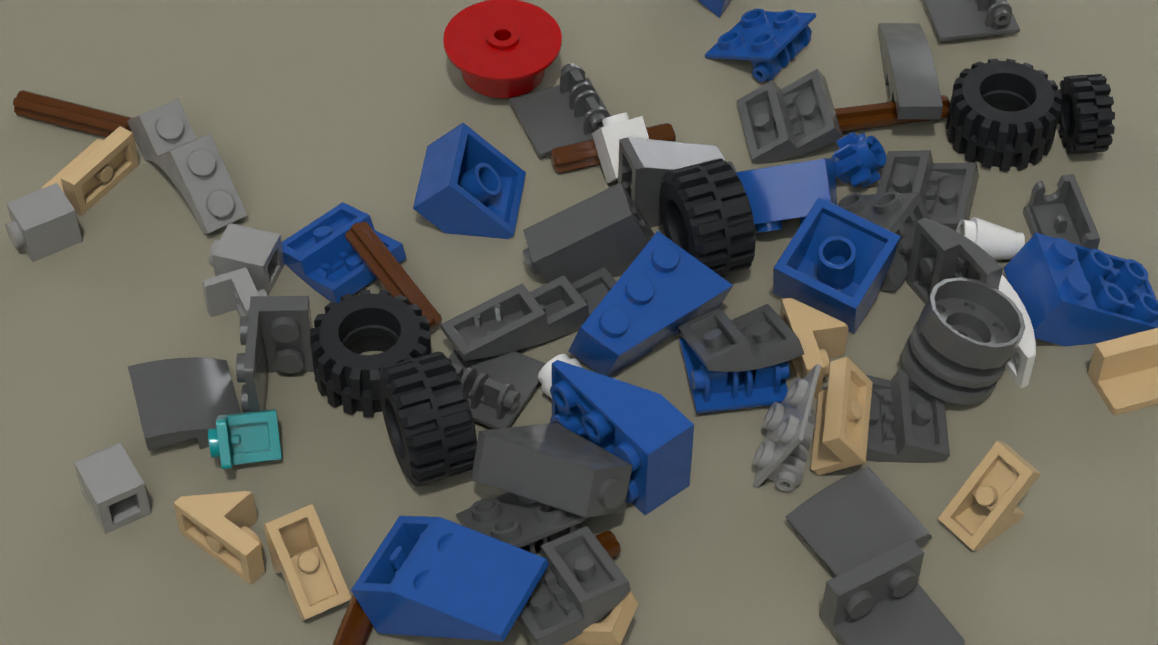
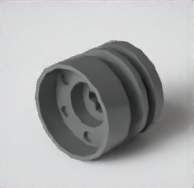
(962, 341)

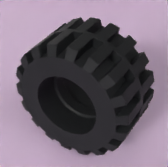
(1003, 114)
(709, 215)
(361, 326)
(428, 418)

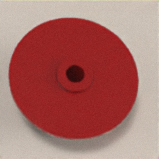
(502, 46)

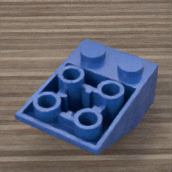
(1081, 292)
(630, 425)
(446, 581)

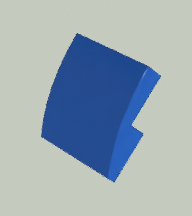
(327, 260)

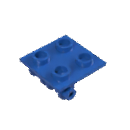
(766, 40)
(733, 390)

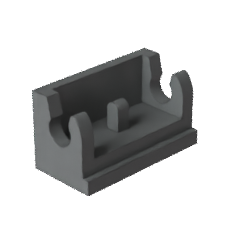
(1061, 213)

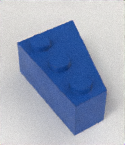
(647, 306)

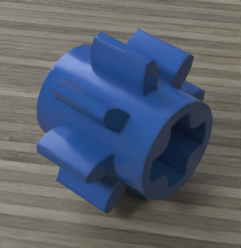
(859, 159)

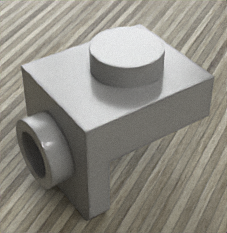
(230, 292)

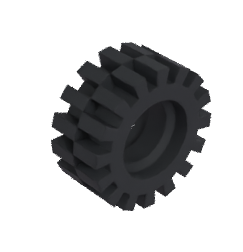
(1086, 114)

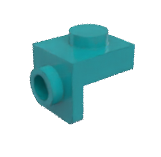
(245, 438)

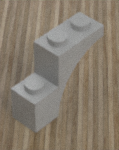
(190, 163)

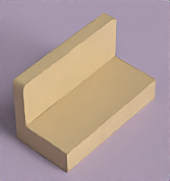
(97, 169)
(1127, 371)
(842, 419)

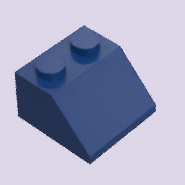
(469, 186)
(788, 191)
(835, 263)

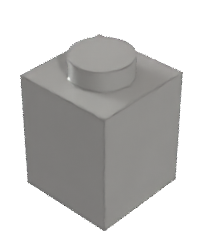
(43, 222)
(252, 249)
(112, 487)

